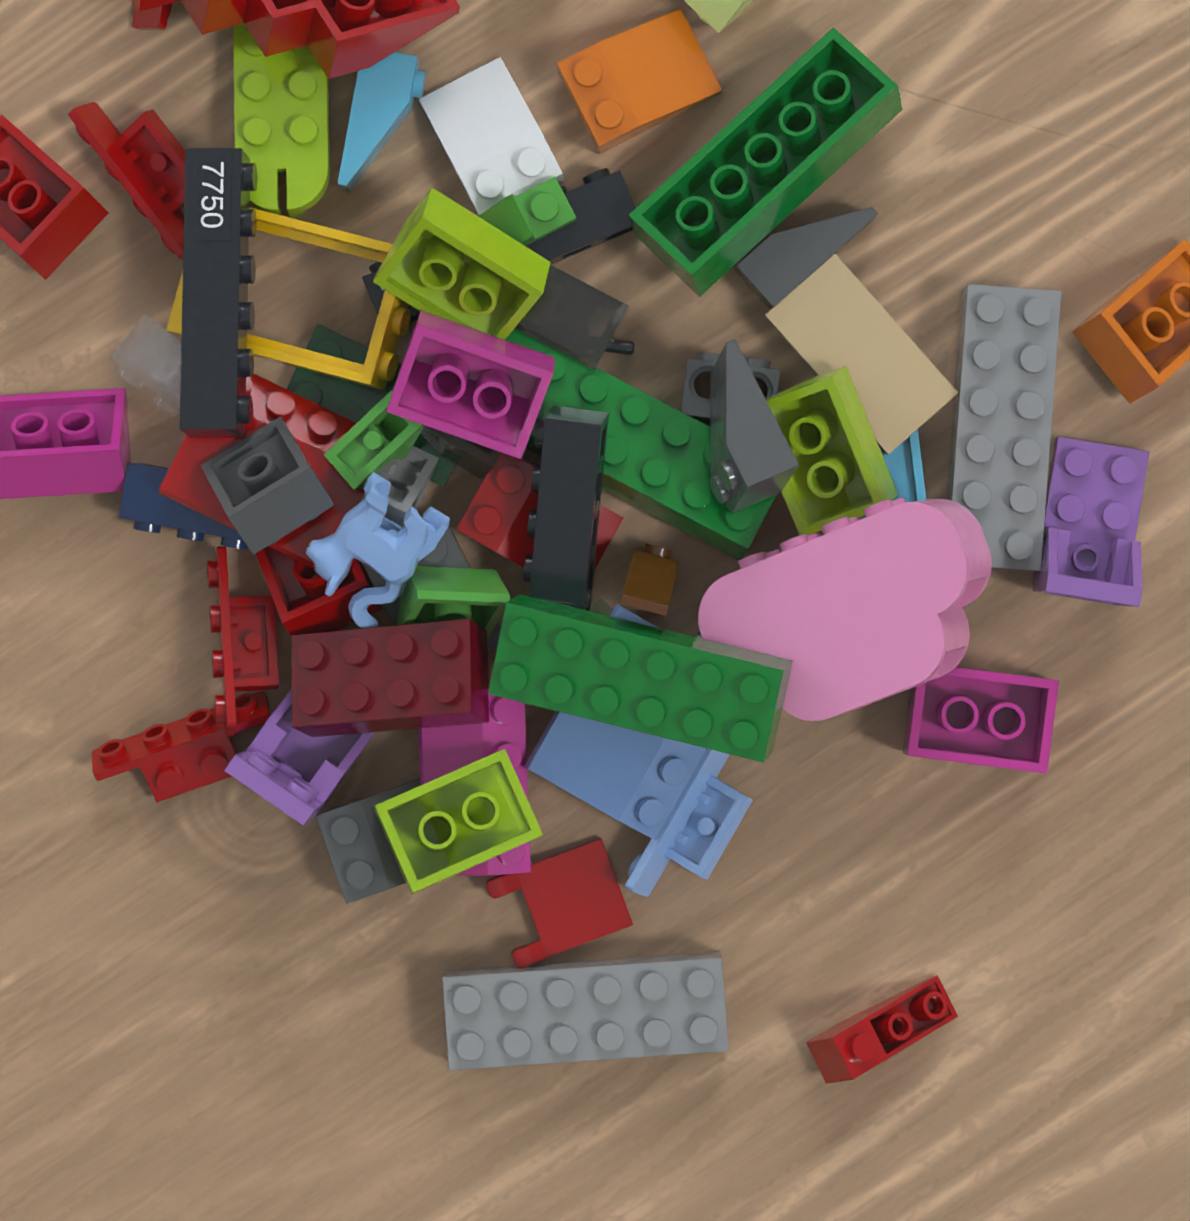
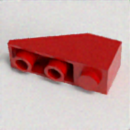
(881, 1031)

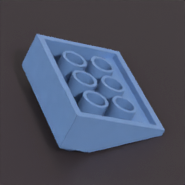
(616, 768)

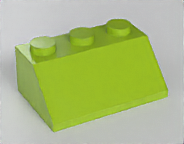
(462, 268)
(835, 451)

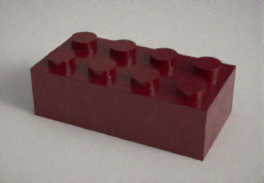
(390, 678)

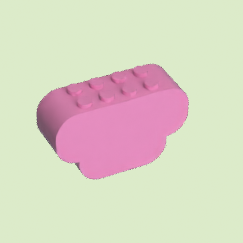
(857, 607)

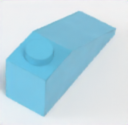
(378, 108)

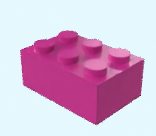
(983, 719)

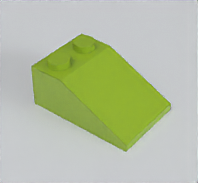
(457, 821)

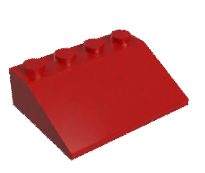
(315, 432)

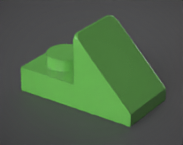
(532, 213)
(373, 444)

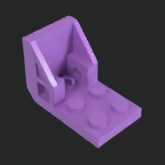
(1093, 523)
(293, 768)

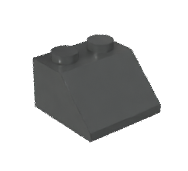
(266, 485)

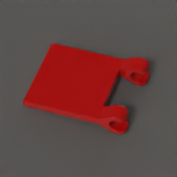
(569, 899)

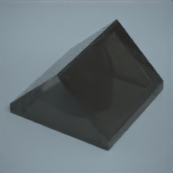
(574, 318)

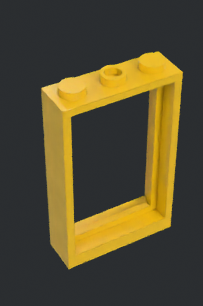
(391, 321)

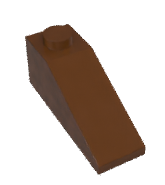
(650, 580)

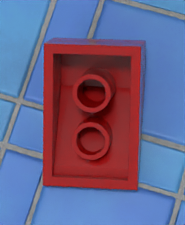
(41, 204)
(502, 511)
(302, 596)

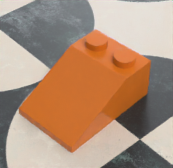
(638, 79)
(1144, 327)

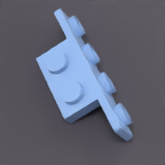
(695, 829)

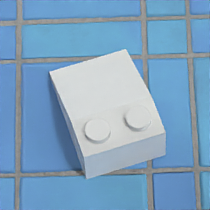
(490, 135)

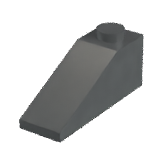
(794, 254)

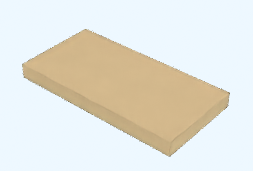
(840, 324)

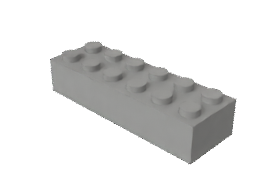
(1005, 417)
(585, 1011)

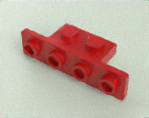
(145, 162)
(247, 642)
(183, 752)

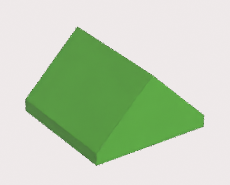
(453, 594)

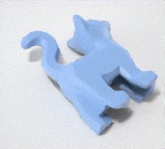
(380, 545)

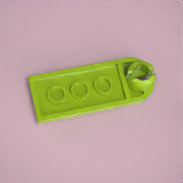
(282, 122)

